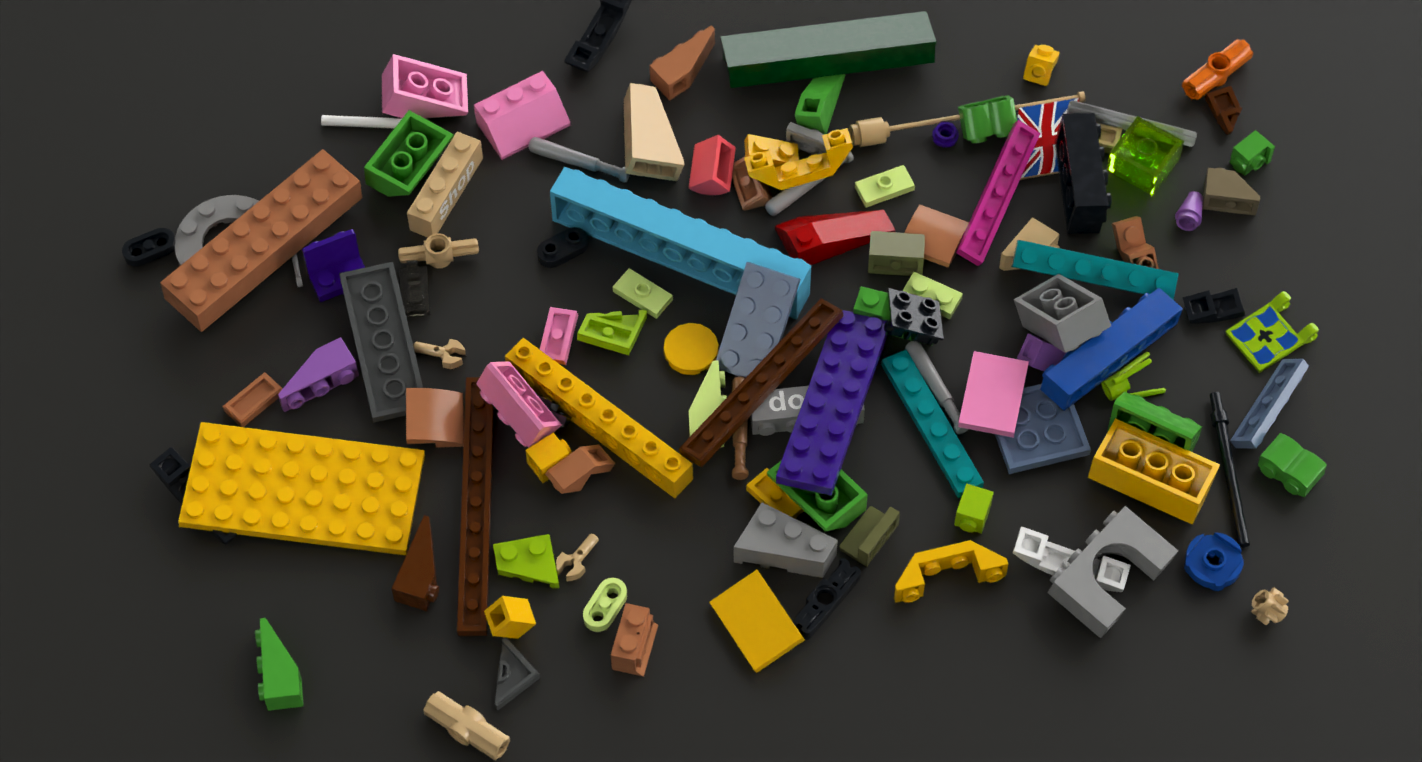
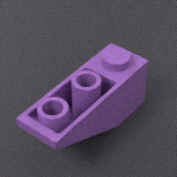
(321, 372)

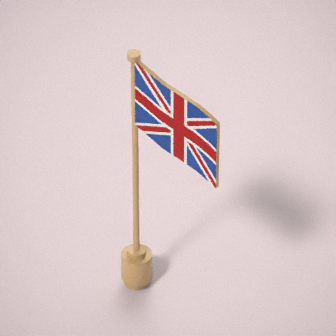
(1040, 115)

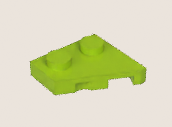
(612, 330)
(527, 559)

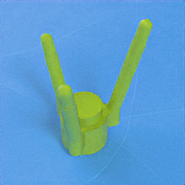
(1118, 383)

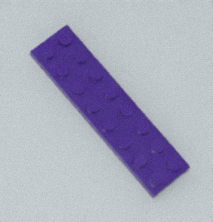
(832, 404)

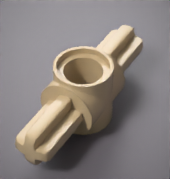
(438, 242)

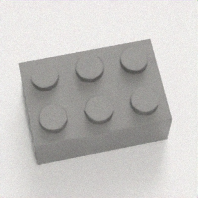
(1062, 313)

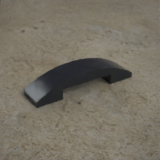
(598, 35)
(174, 474)

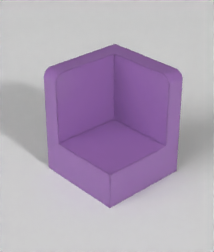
(1040, 353)

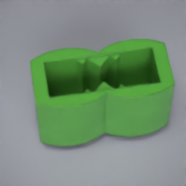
(987, 118)
(1291, 465)

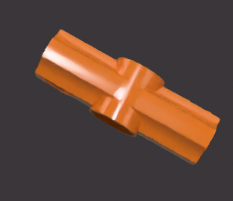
(1217, 69)

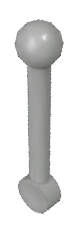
(297, 271)

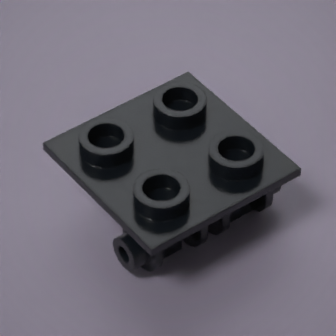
(914, 317)

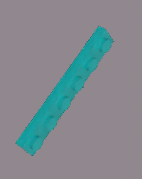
(1093, 269)
(931, 422)

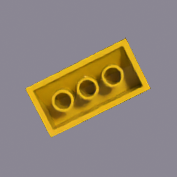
(1153, 471)

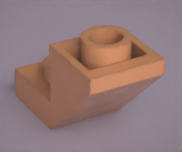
(1132, 243)
(575, 469)

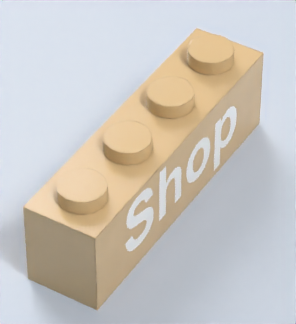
(445, 185)

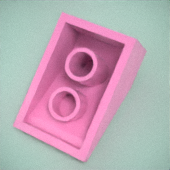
(422, 89)

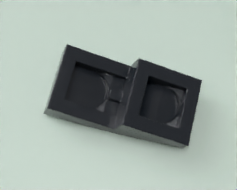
(1214, 308)

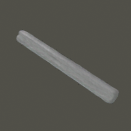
(1124, 120)

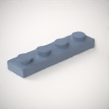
(1269, 403)

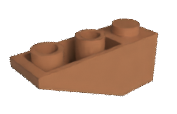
(679, 68)

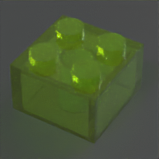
(1145, 155)

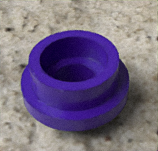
(948, 129)

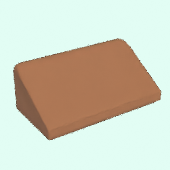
(749, 190)

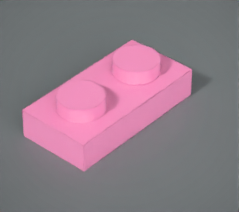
(559, 334)

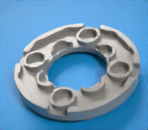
(203, 217)

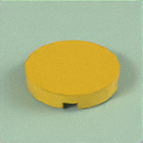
(690, 348)

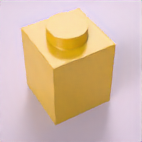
(546, 454)
(510, 617)

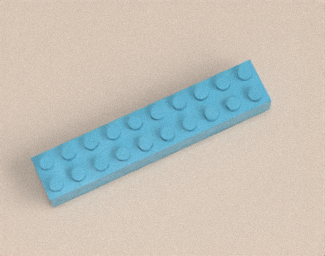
(667, 235)

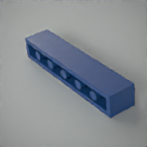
(1112, 349)

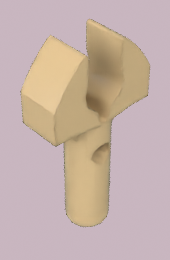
(444, 352)
(576, 558)

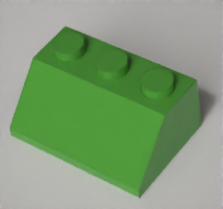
(406, 155)
(1156, 420)
(828, 511)

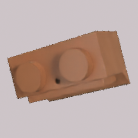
(633, 640)

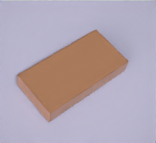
(252, 400)

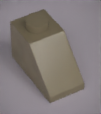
(1228, 193)

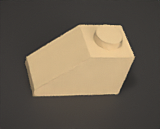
(1032, 232)

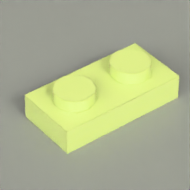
(926, 287)

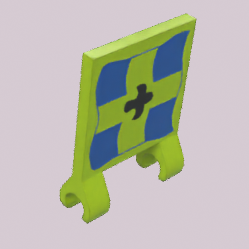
(1267, 336)

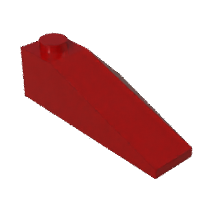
(829, 235)

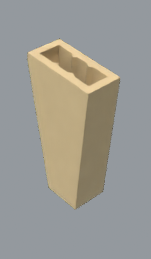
(649, 136)

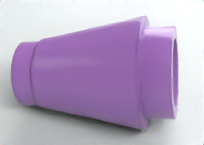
(1190, 212)

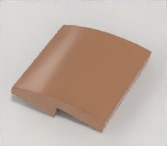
(941, 234)
(434, 417)

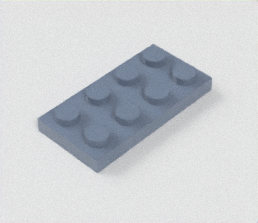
(756, 318)

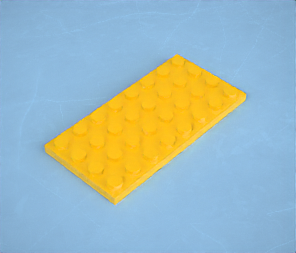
(302, 488)

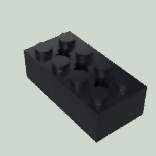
(1082, 173)

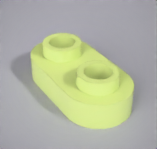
(604, 606)

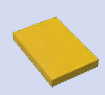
(756, 621)

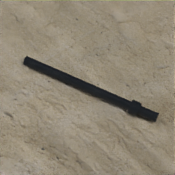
(1220, 421)

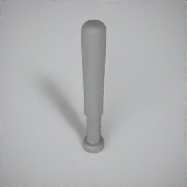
(567, 155)
(790, 195)
(934, 382)

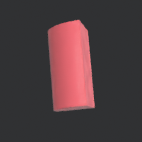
(712, 166)

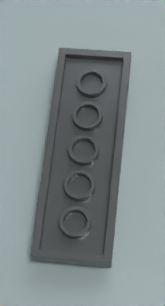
(381, 338)

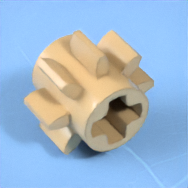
(1270, 606)

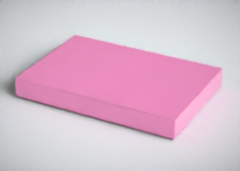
(993, 394)

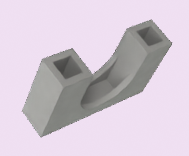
(1123, 536)

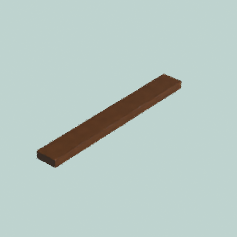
(761, 382)

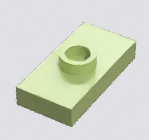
(884, 186)
(642, 293)

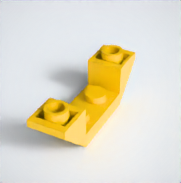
(815, 167)
(986, 564)

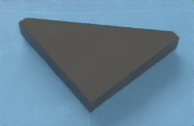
(514, 674)

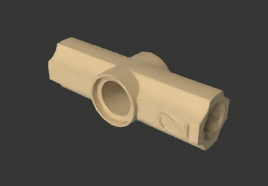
(466, 725)

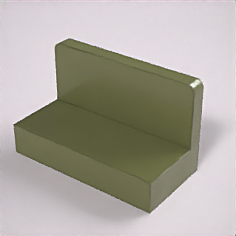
(896, 253)
(870, 534)

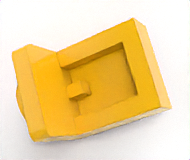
(1040, 64)

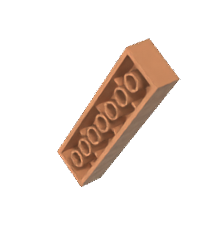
(261, 240)

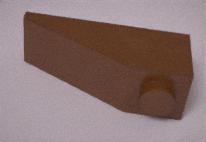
(417, 576)

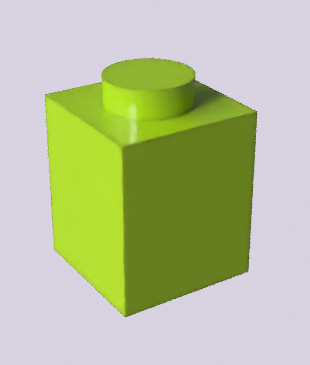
(973, 508)

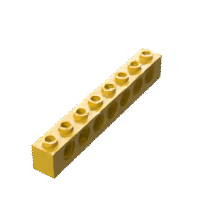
(602, 419)

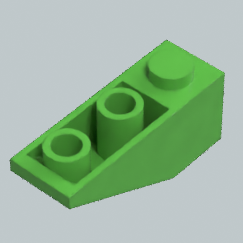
(818, 102)
(281, 675)

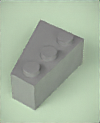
(785, 543)

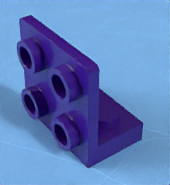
(329, 258)

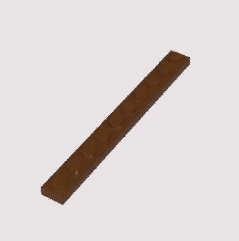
(475, 513)

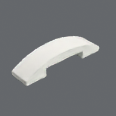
(1049, 557)

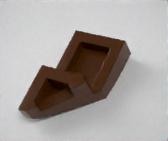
(1224, 108)

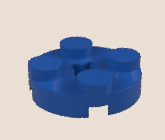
(1214, 576)

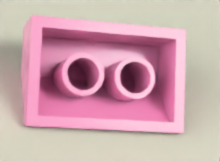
(521, 113)
(516, 403)

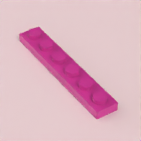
(998, 193)

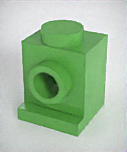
(1251, 153)

